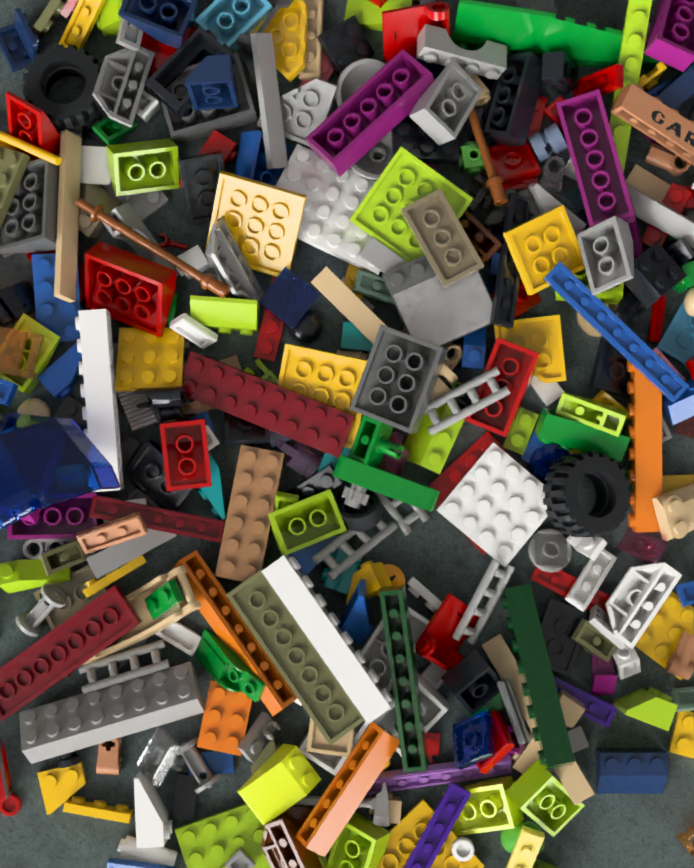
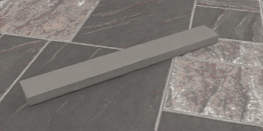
(653, 212)

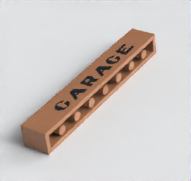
(656, 120)

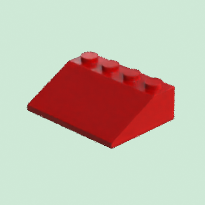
(129, 287)

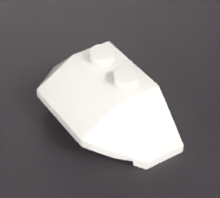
(639, 599)

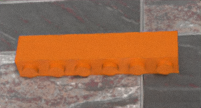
(347, 789)

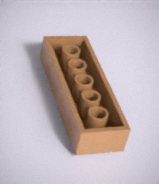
(247, 518)

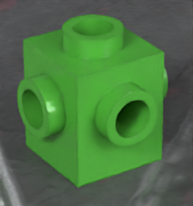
(468, 164)

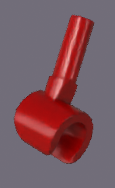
(171, 243)

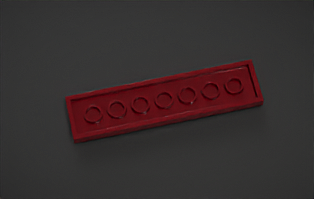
(266, 404)
(65, 649)

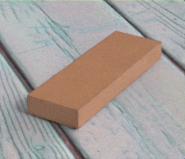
(112, 533)

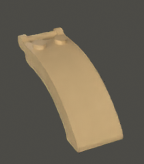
(149, 626)

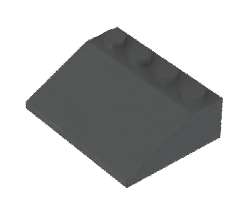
(203, 122)
(33, 212)
(398, 379)

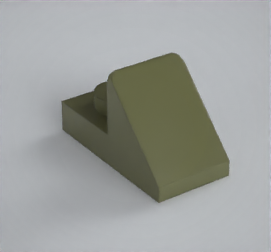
(62, 557)
(593, 641)

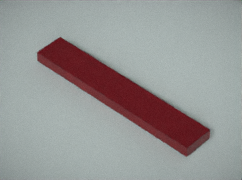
(159, 518)

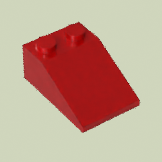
(31, 125)
(185, 454)

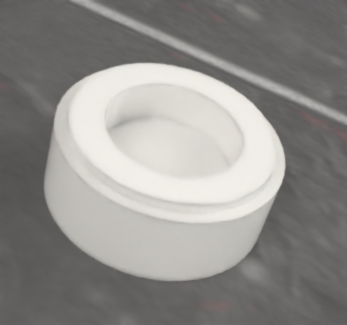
(462, 849)

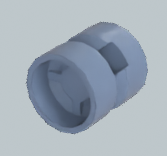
(548, 142)

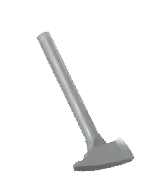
(379, 804)

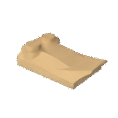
(675, 512)

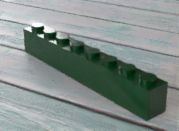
(538, 677)
(404, 678)

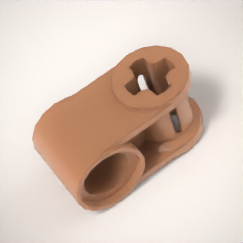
(109, 758)

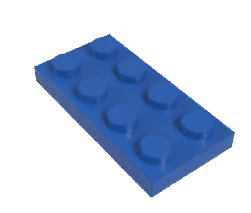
(52, 311)

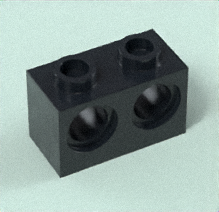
(560, 72)

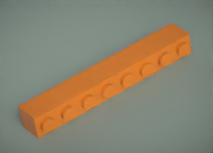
(644, 450)
(234, 632)

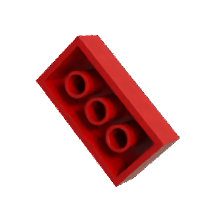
(516, 372)

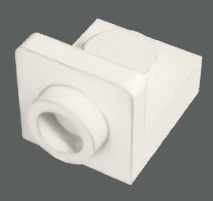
(588, 546)
(626, 662)

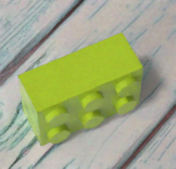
(543, 798)

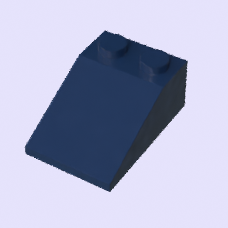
(162, 19)

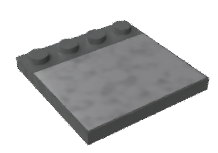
(435, 311)

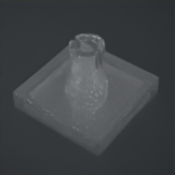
(160, 757)

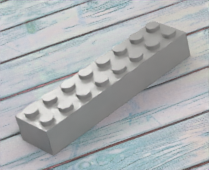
(110, 712)

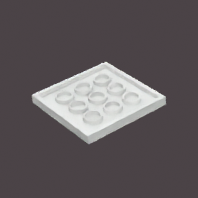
(496, 504)

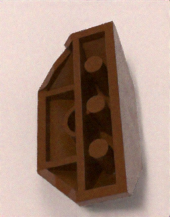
(481, 238)
(284, 849)

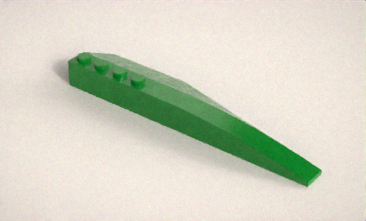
(538, 33)

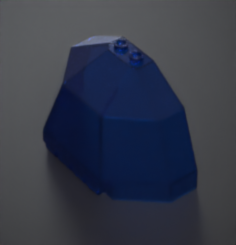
(46, 464)

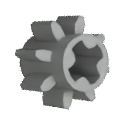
(355, 496)

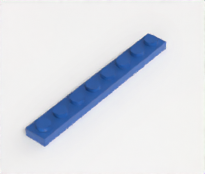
(616, 332)

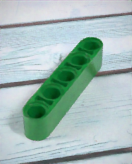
(386, 483)

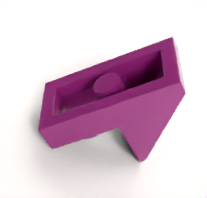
(602, 676)

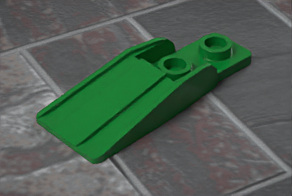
(227, 667)

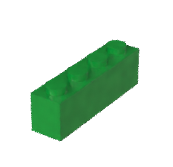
(579, 436)

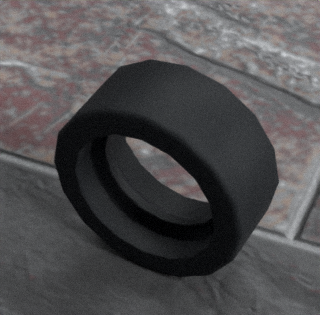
(365, 520)

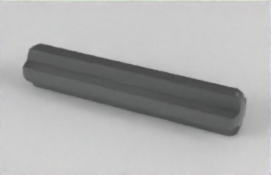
(514, 711)

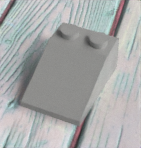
(446, 104)
(607, 254)

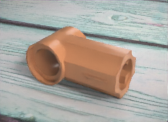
(664, 159)
(682, 660)

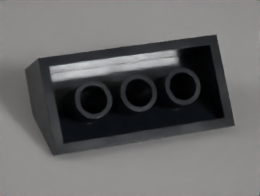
(513, 100)

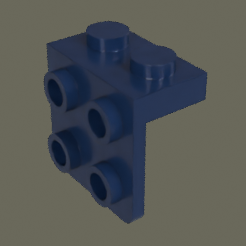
(19, 42)

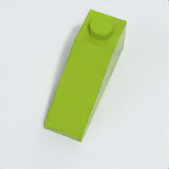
(592, 413)
(28, 574)

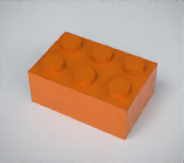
(224, 719)

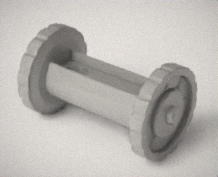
(31, 622)
(197, 765)

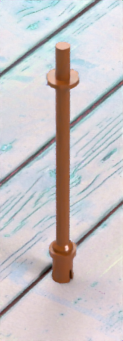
(494, 181)
(207, 280)

